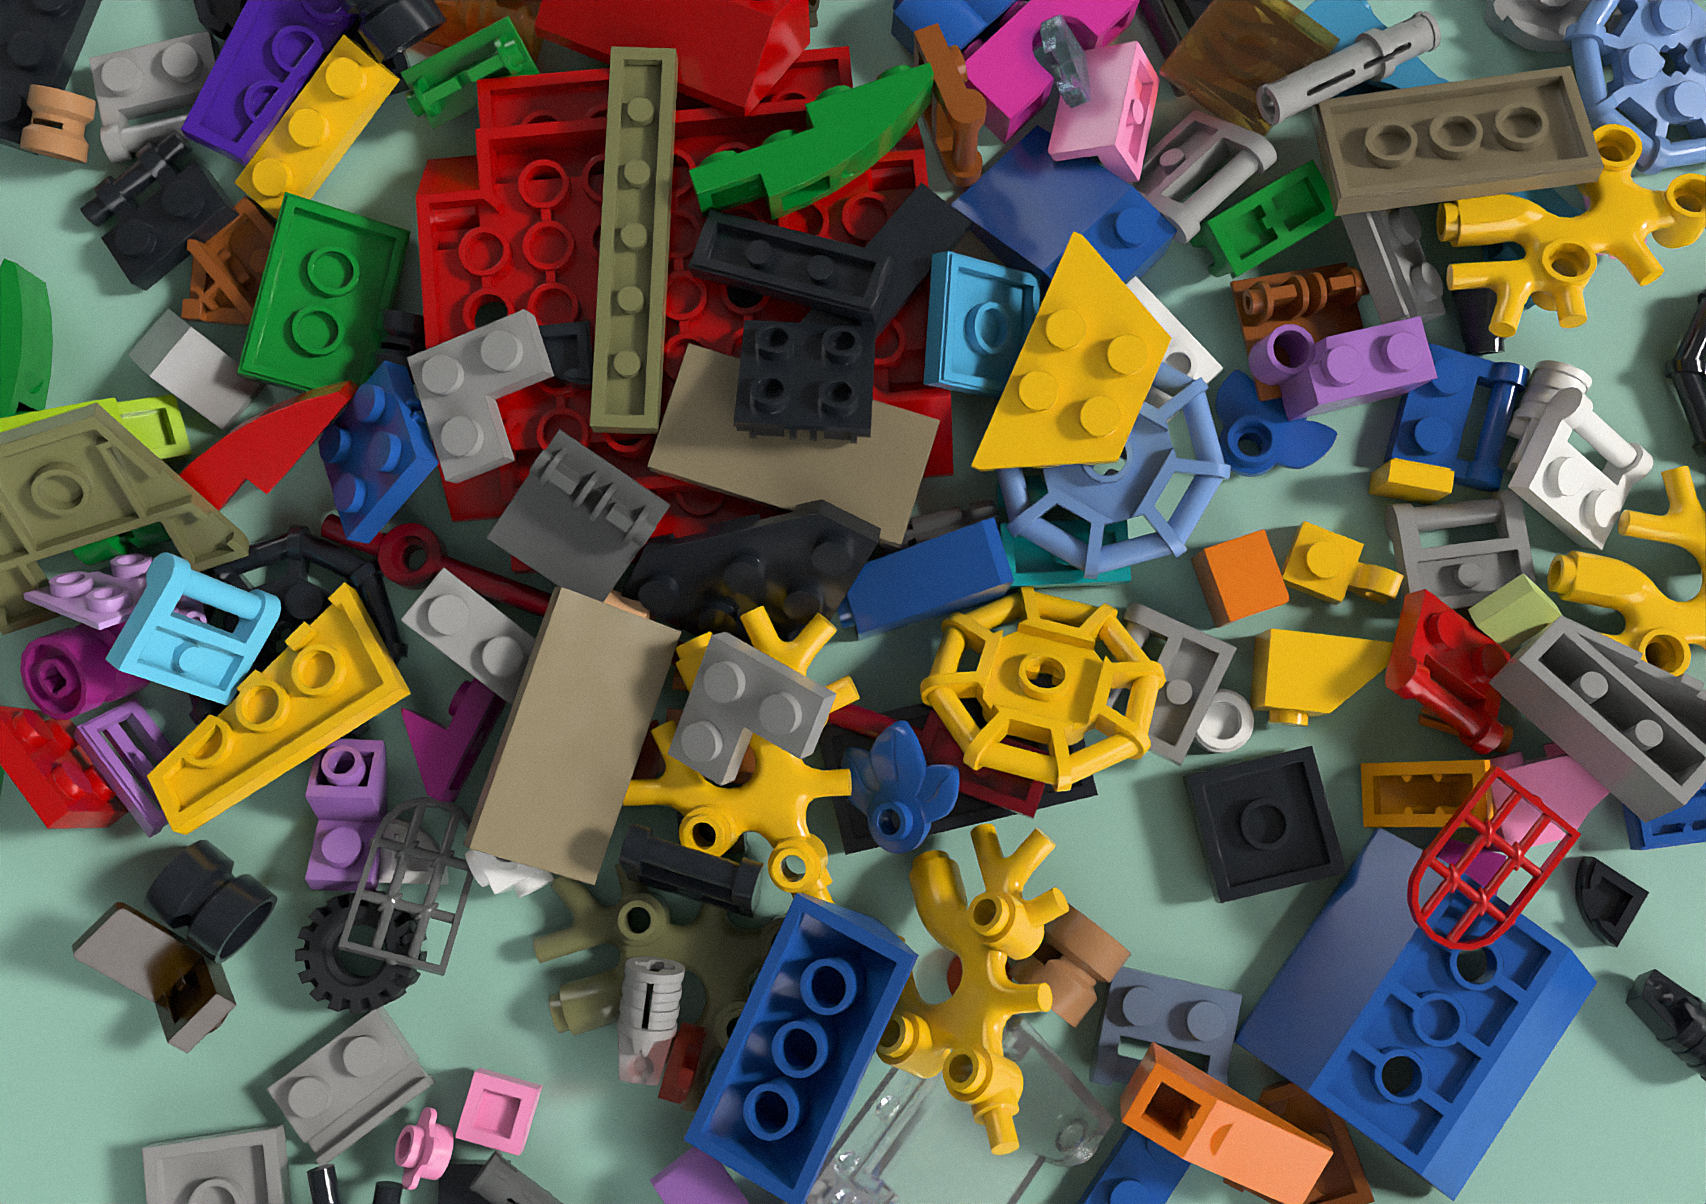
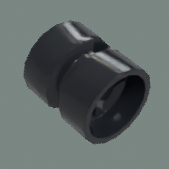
(394, 24)
(210, 900)

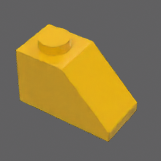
(1310, 673)

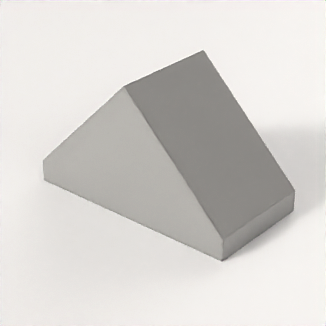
(195, 370)

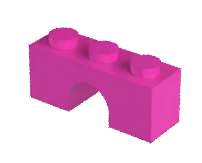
(1006, 64)

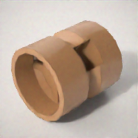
(1071, 963)

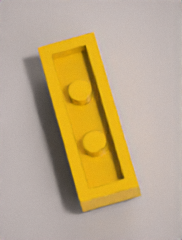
(318, 126)

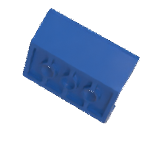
(1379, 989)

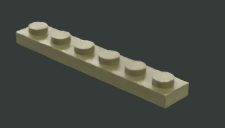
(634, 241)

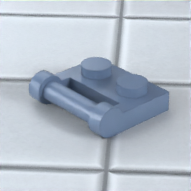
(1164, 1013)

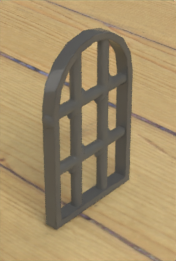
(393, 898)

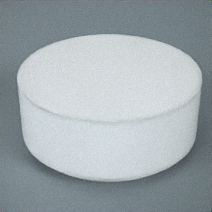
(1226, 723)

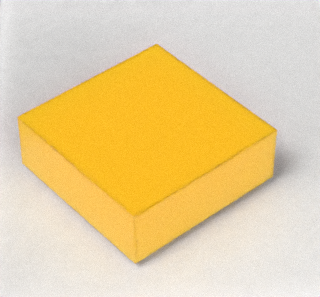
(1411, 481)

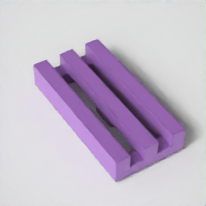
(114, 771)

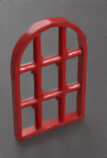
(1486, 836)

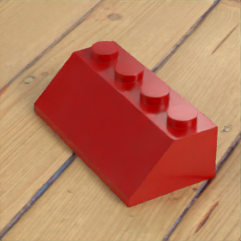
(724, 48)

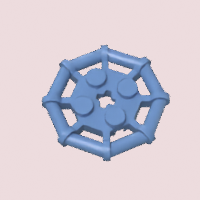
(1639, 82)
(1127, 492)

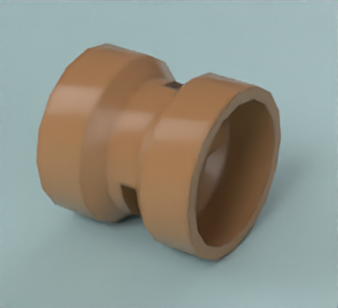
(60, 109)

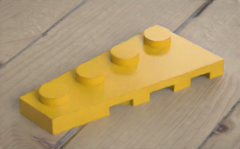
(306, 699)

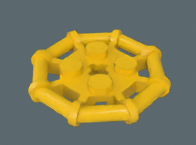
(1052, 639)

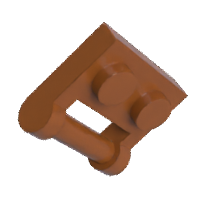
(954, 110)

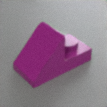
(450, 752)

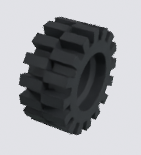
(328, 973)

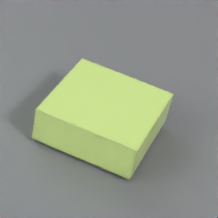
(1514, 613)

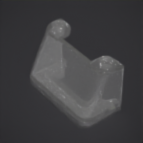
(927, 1149)

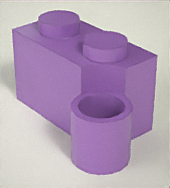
(1344, 367)

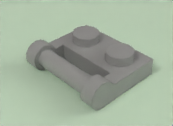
(147, 83)
(1192, 154)
(1463, 571)
(1193, 671)

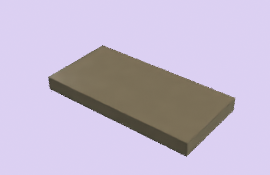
(1455, 141)
(868, 479)
(572, 737)

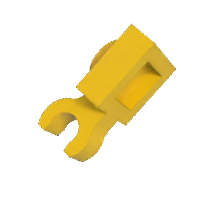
(1328, 566)

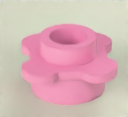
(424, 1149)

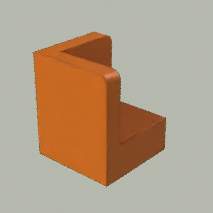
(1240, 578)

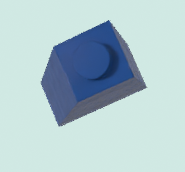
(928, 581)

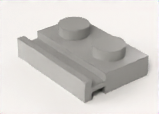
(1395, 264)
(351, 1085)

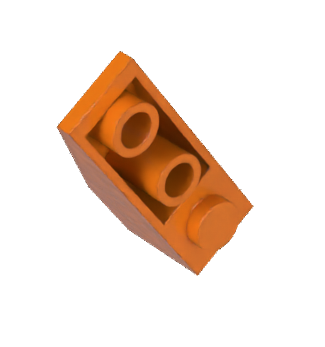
(1220, 1128)

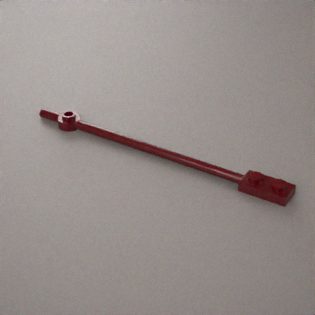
(938, 745)

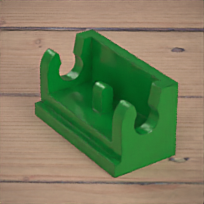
(1266, 221)

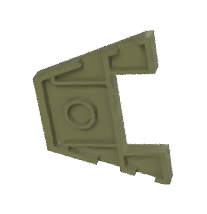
(85, 482)

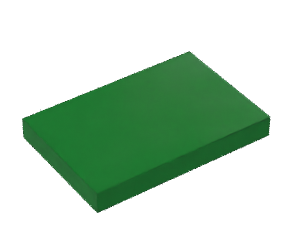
(321, 297)

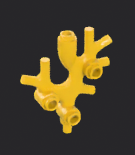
(1564, 249)
(1652, 621)
(780, 786)
(973, 1019)

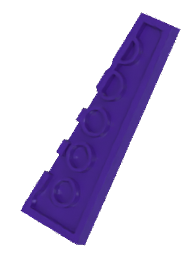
(262, 72)

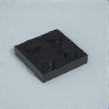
(1264, 824)

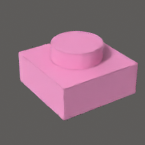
(498, 1111)

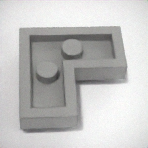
(461, 386)
(742, 694)

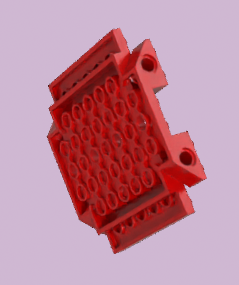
(527, 234)

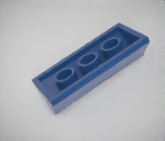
(801, 1046)

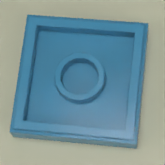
(977, 323)

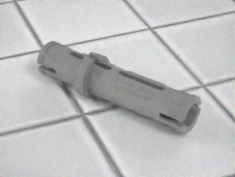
(1370, 58)

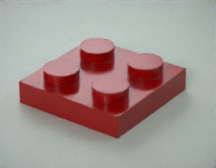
(55, 771)

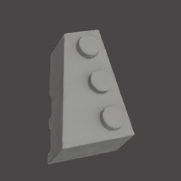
(1613, 714)

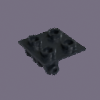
(806, 380)

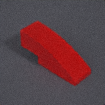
(266, 444)

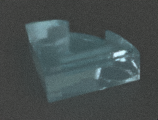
(1072, 60)

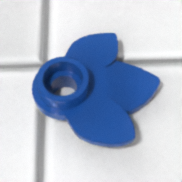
(1280, 441)
(899, 780)

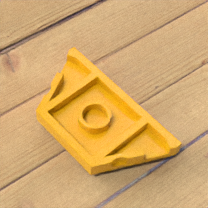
(1077, 371)

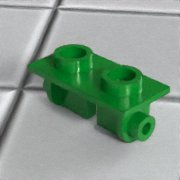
(447, 81)

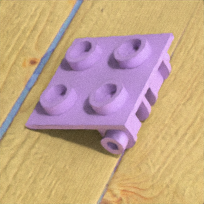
(105, 594)

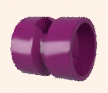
(69, 671)

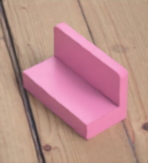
(1117, 116)

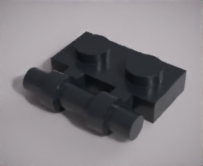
(155, 234)

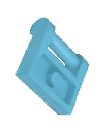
(187, 651)

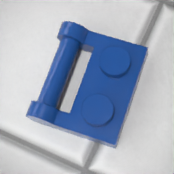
(1435, 414)

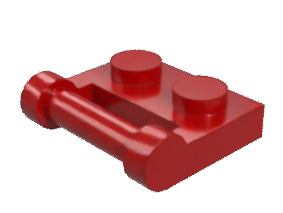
(1458, 656)

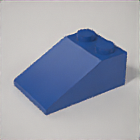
(1033, 205)

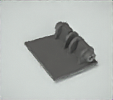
(578, 519)

